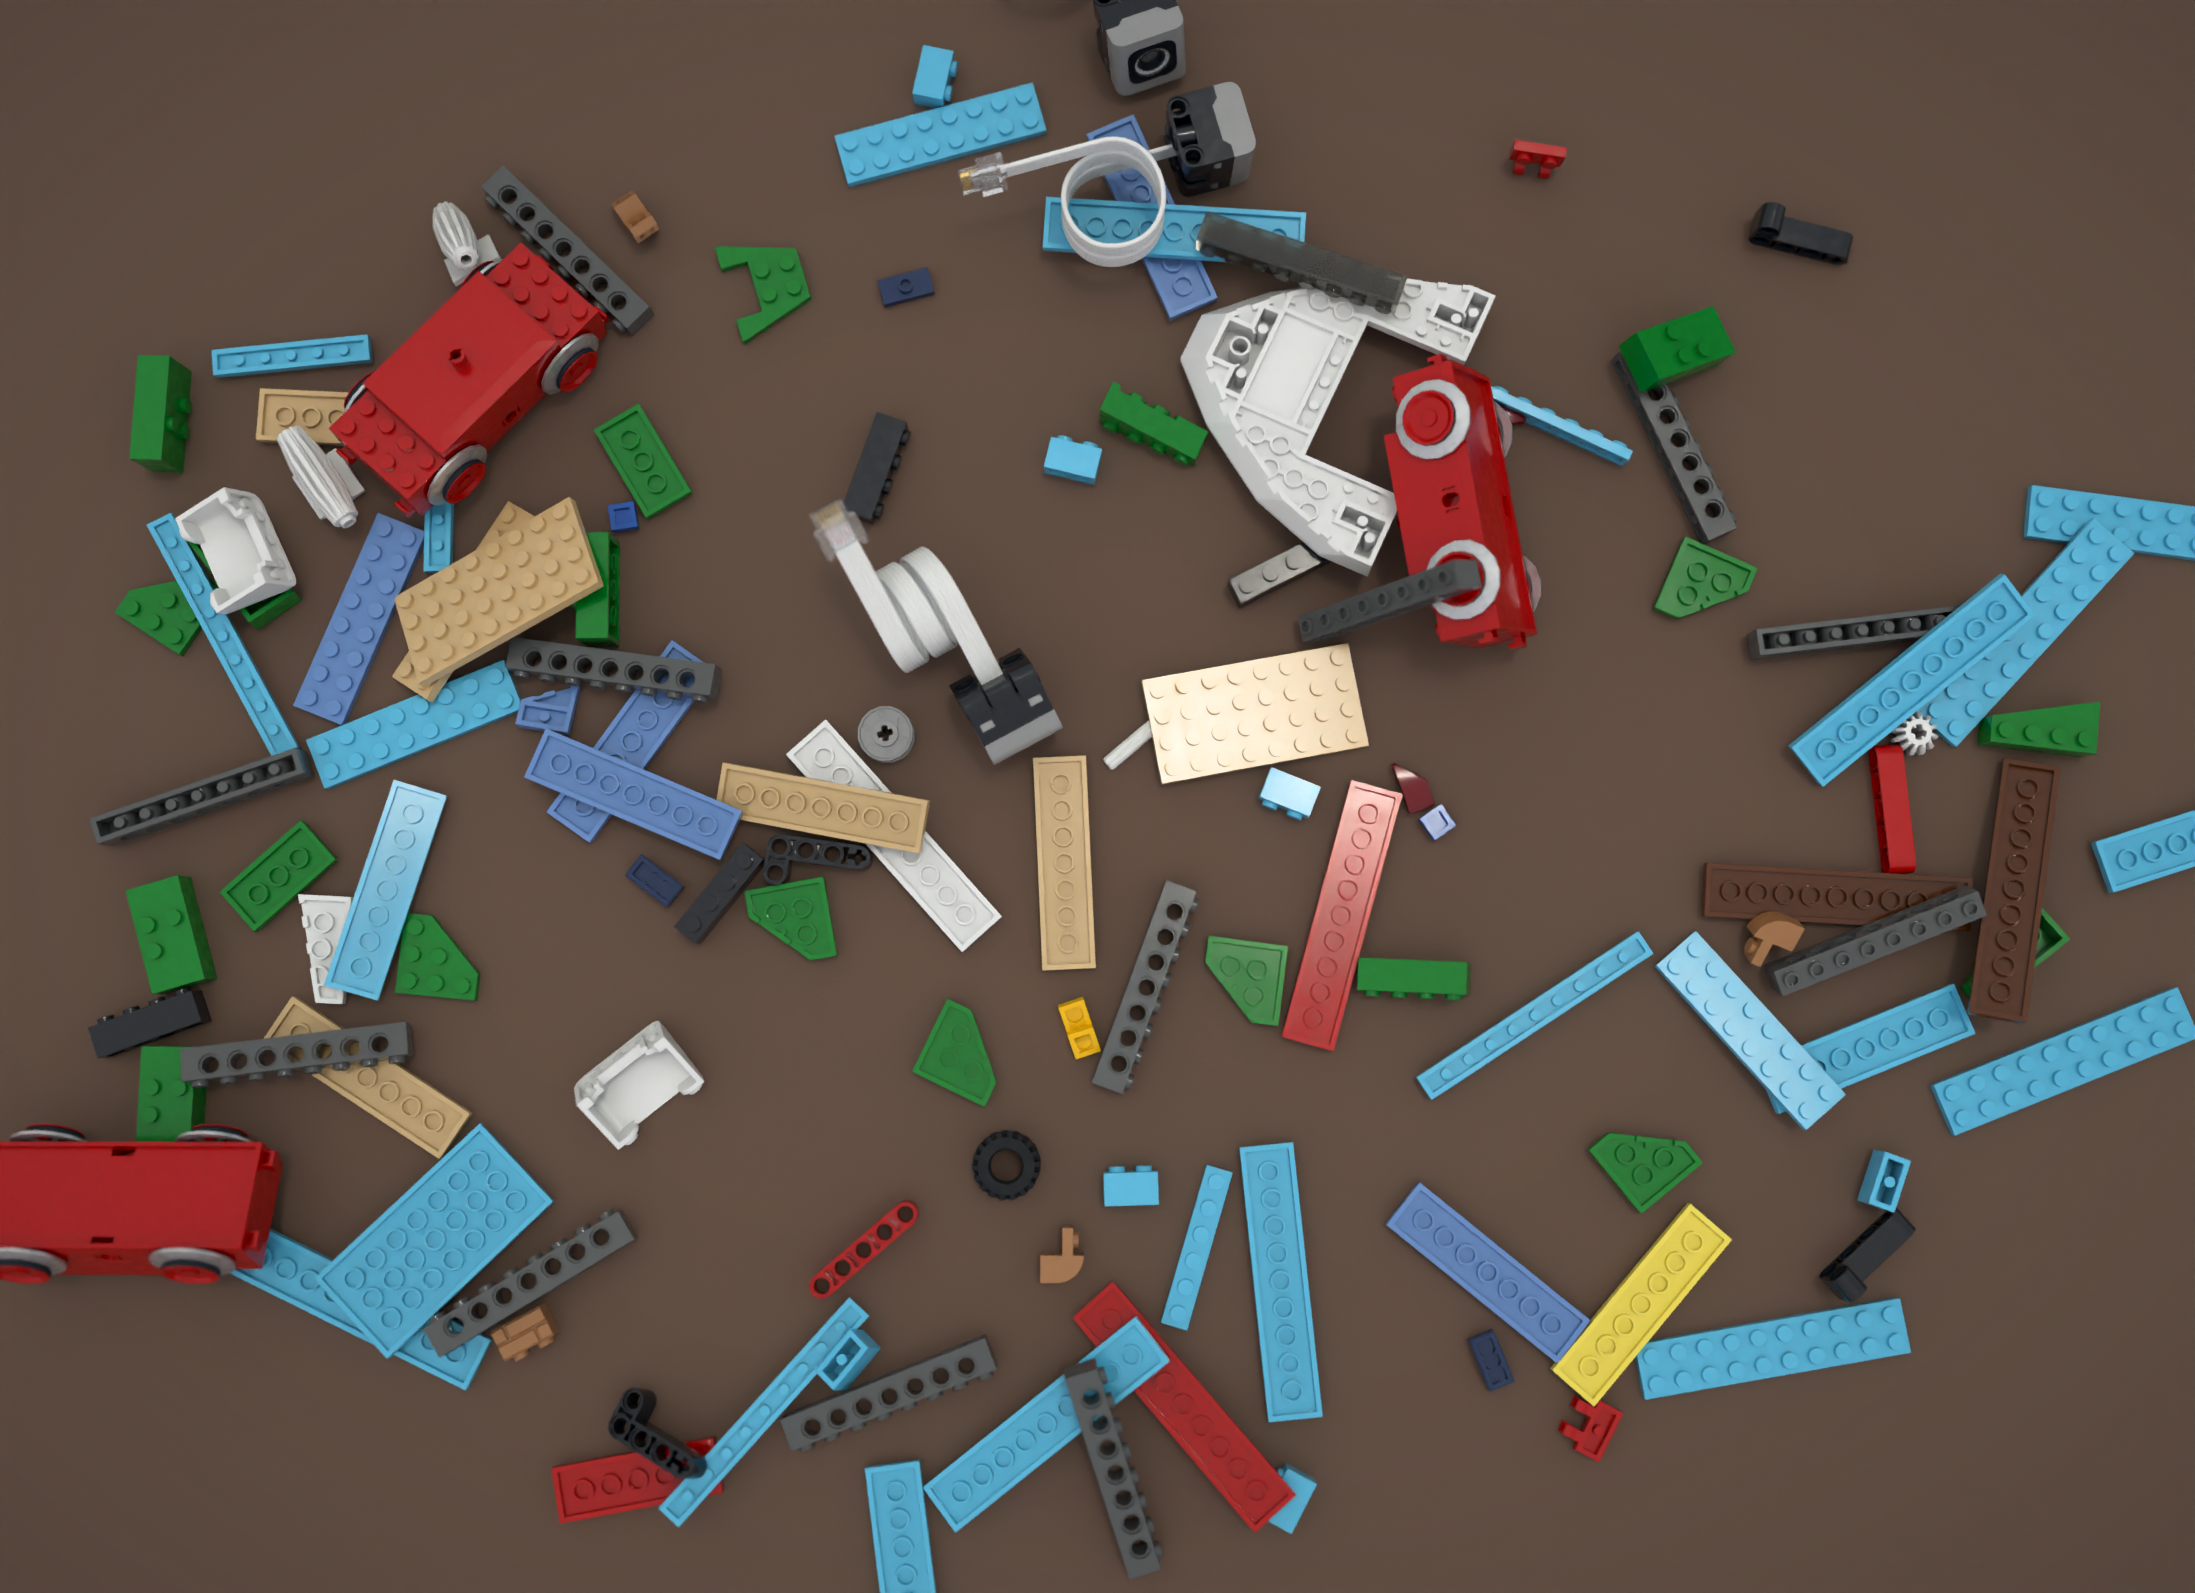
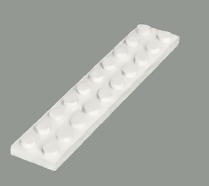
(926, 875)

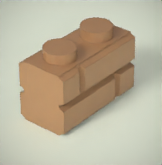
(524, 1332)

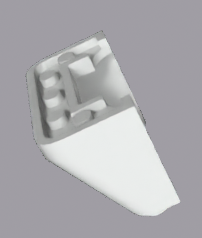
(238, 548)
(635, 1083)

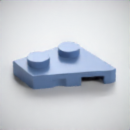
(549, 711)

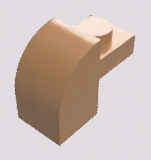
(635, 216)
(1771, 929)
(1063, 1266)

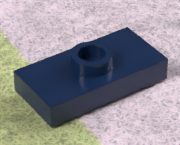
(906, 287)
(654, 880)
(1491, 1360)

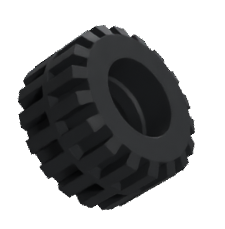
(982, 1165)

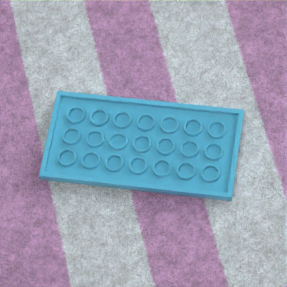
(434, 1240)

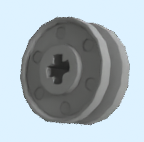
(873, 726)

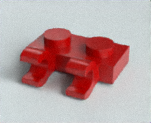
(1529, 152)
(1596, 1430)

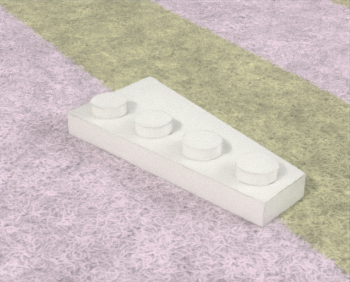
(324, 923)

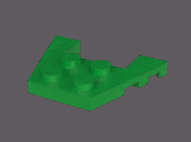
(777, 282)

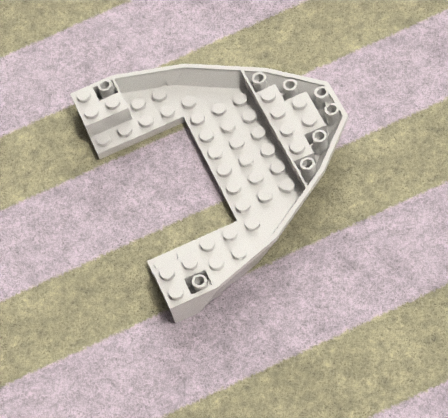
(1269, 376)

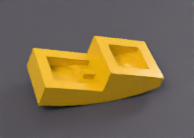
(1079, 1028)

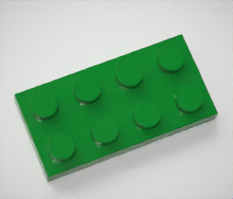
(643, 461)
(279, 876)

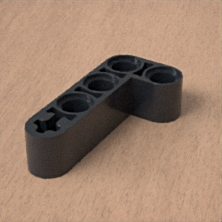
(1798, 237)
(819, 856)
(1865, 1254)
(658, 1442)

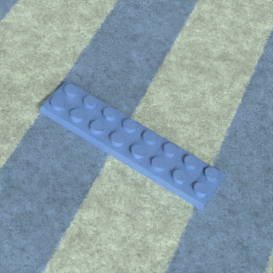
(1178, 282)
(360, 619)
(632, 737)
(633, 794)
(1487, 1272)

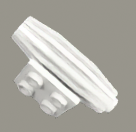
(460, 242)
(321, 477)

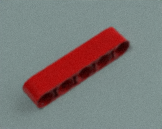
(1892, 809)
(852, 1255)

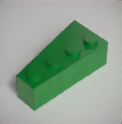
(2054, 730)

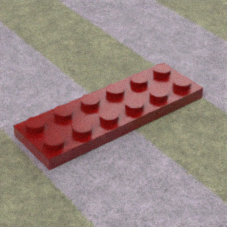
(617, 1483)

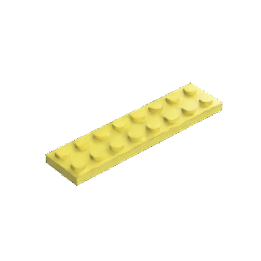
(1641, 1304)

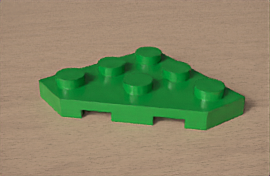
(1701, 580)
(162, 614)
(796, 915)
(433, 962)
(1250, 974)
(957, 1055)
(1644, 1165)

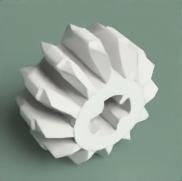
(1921, 728)

